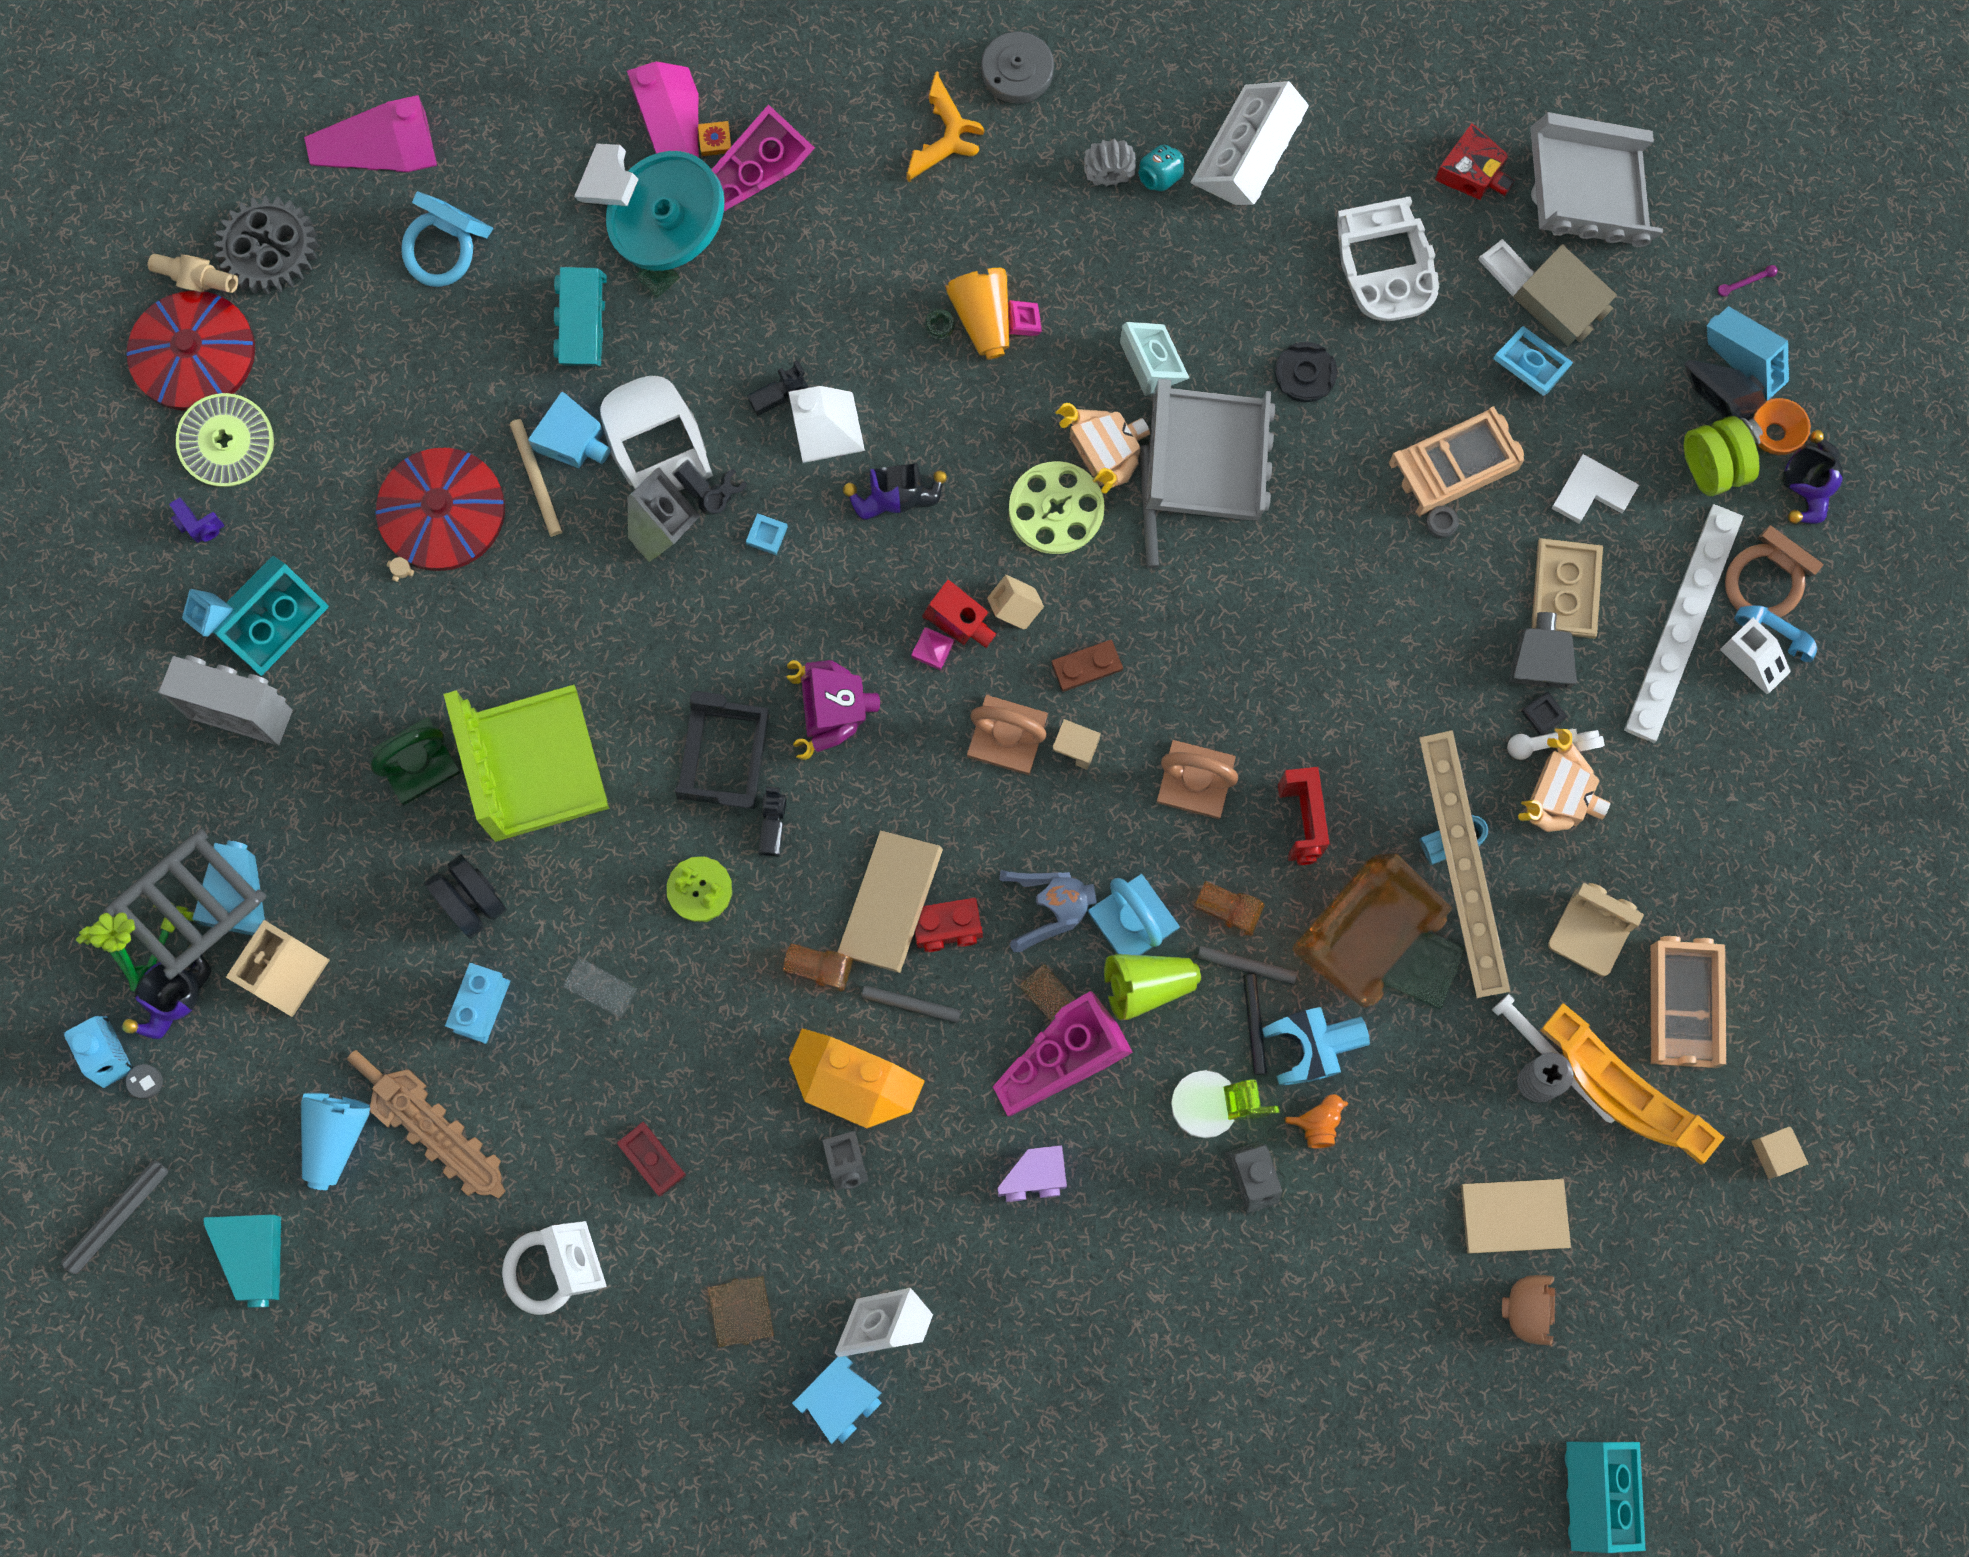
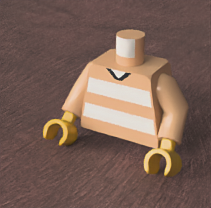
(1105, 443)
(1564, 789)

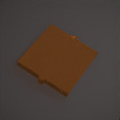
(740, 1311)

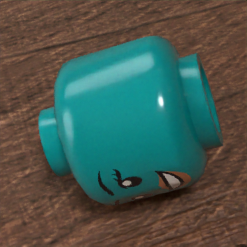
(1161, 168)

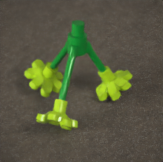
(113, 935)

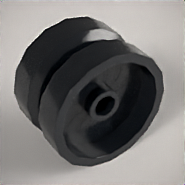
(467, 894)

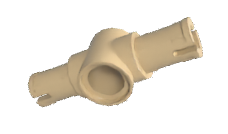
(193, 273)

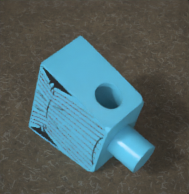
(98, 1046)

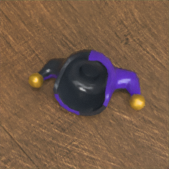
(1824, 478)
(906, 495)
(167, 998)

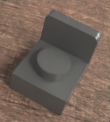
(845, 1161)

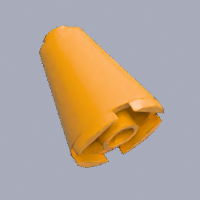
(983, 309)

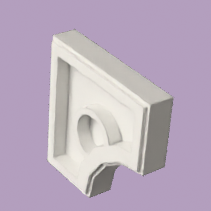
(606, 178)

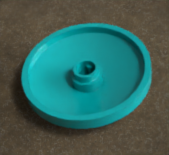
(669, 213)

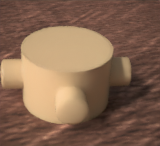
(400, 568)

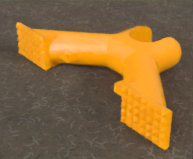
(950, 142)

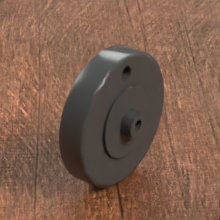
(1017, 67)

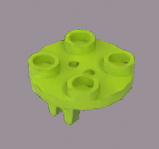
(686, 881)

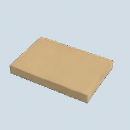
(1568, 585)
(1515, 1216)

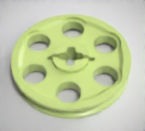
(1054, 492)

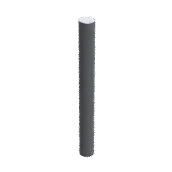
(1149, 515)

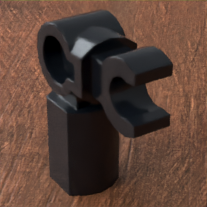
(774, 394)
(710, 500)
(772, 828)

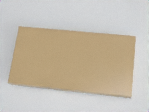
(890, 901)

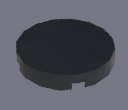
(1297, 376)

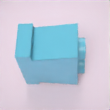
(477, 1003)
(838, 1399)

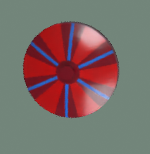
(190, 349)
(440, 509)

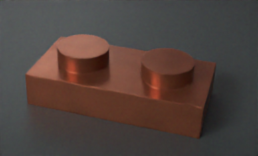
(1087, 665)

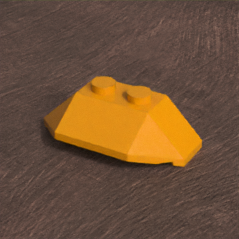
(851, 1080)

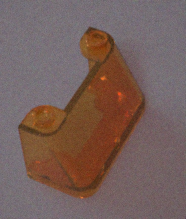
(1371, 926)

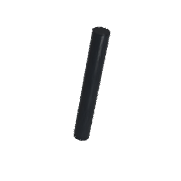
(1255, 1024)

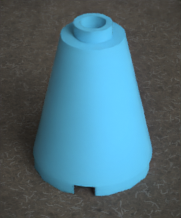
(328, 1136)

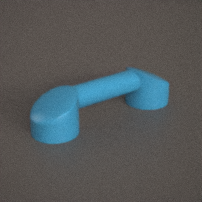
(1800, 639)

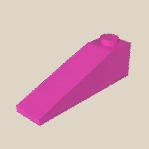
(760, 157)

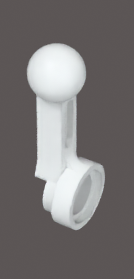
(1522, 746)

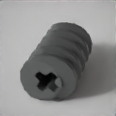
(1545, 1077)

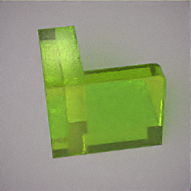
(1244, 1101)

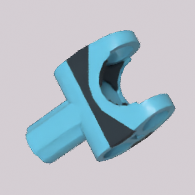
(1318, 1042)

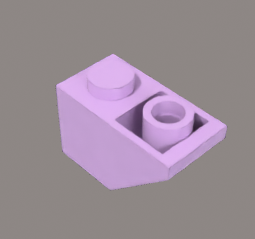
(1036, 1171)

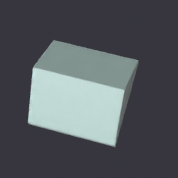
(1151, 355)

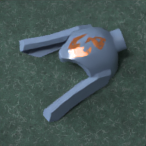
(1063, 896)

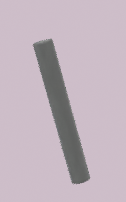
(1247, 965)
(911, 1004)

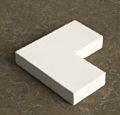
(1593, 481)

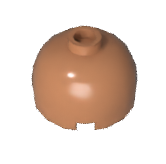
(1531, 1309)

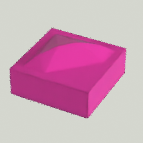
(1024, 318)
(932, 648)

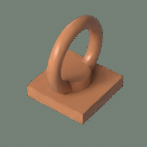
(1786, 556)
(1006, 734)
(1196, 779)

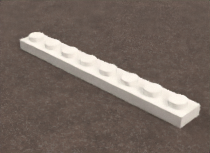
(1683, 623)

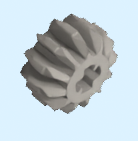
(1109, 162)

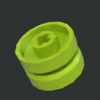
(1721, 455)

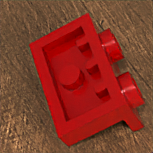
(948, 923)

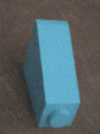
(1750, 349)
(245, 864)

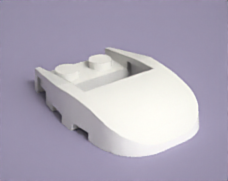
(1396, 291)
(644, 406)

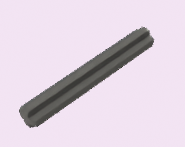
(114, 1217)

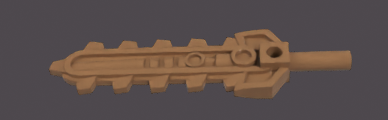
(401, 1100)

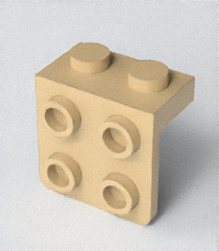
(1594, 928)

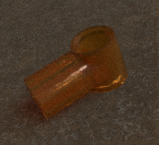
(1234, 909)
(822, 967)

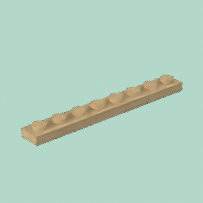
(1464, 864)

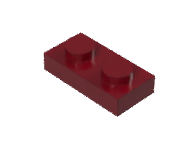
(651, 1159)

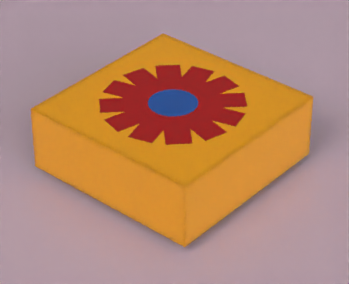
(714, 138)

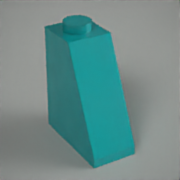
(249, 1255)

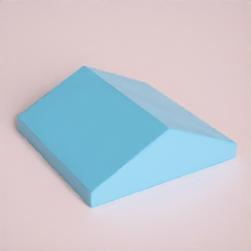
(1530, 364)

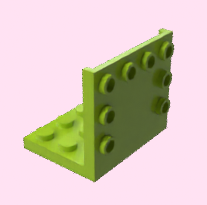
(527, 762)

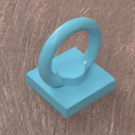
(451, 221)
(1133, 917)

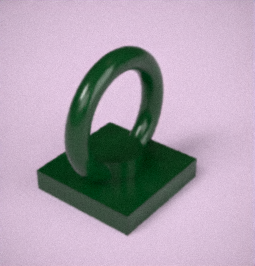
(414, 761)

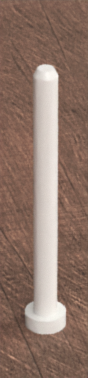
(1539, 1042)

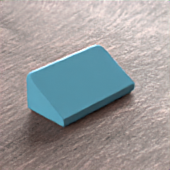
(205, 611)

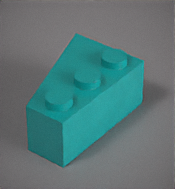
(579, 316)

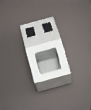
(1757, 655)

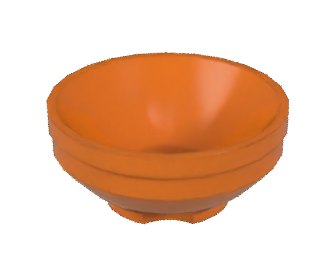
(1788, 416)

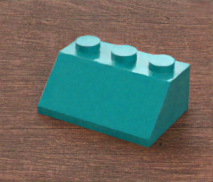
(269, 615)
(1605, 1497)

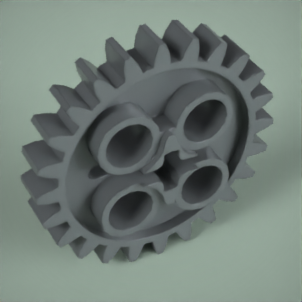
(280, 223)

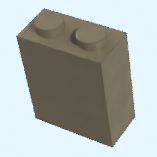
(1566, 296)

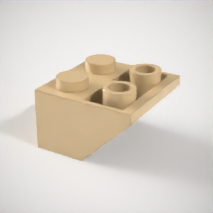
(277, 968)

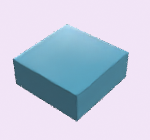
(766, 534)

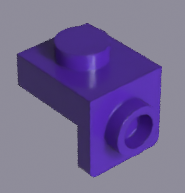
(201, 530)

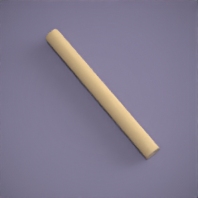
(535, 478)

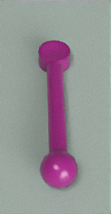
(1724, 290)

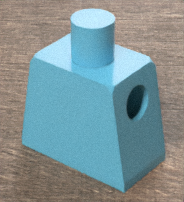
(569, 434)

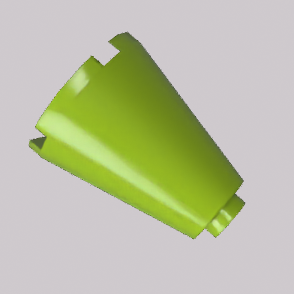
(1147, 982)

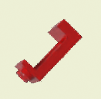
(1307, 785)

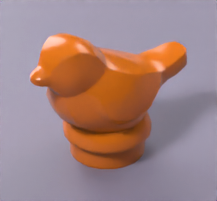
(1321, 1122)

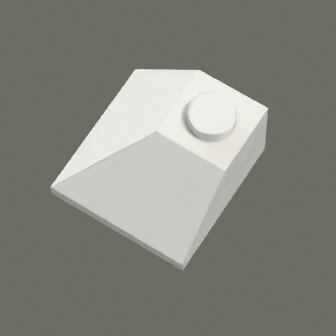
(825, 423)
(884, 1323)

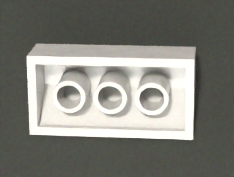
(1251, 142)

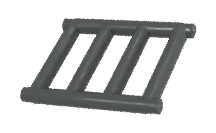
(199, 943)

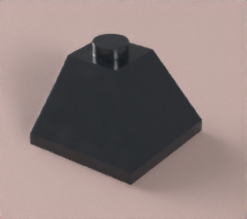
(1726, 389)

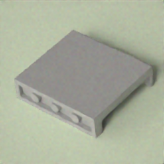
(1592, 179)
(1209, 453)

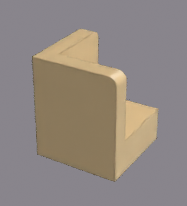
(1015, 602)
(1077, 743)
(1779, 1152)

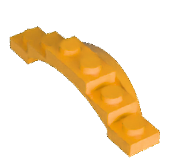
(1624, 1093)

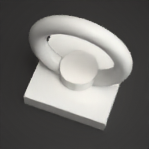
(570, 1259)

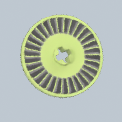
(203, 427)

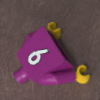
(831, 704)

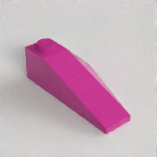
(667, 106)
(380, 138)
(1070, 1049)

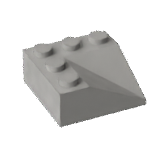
(226, 699)

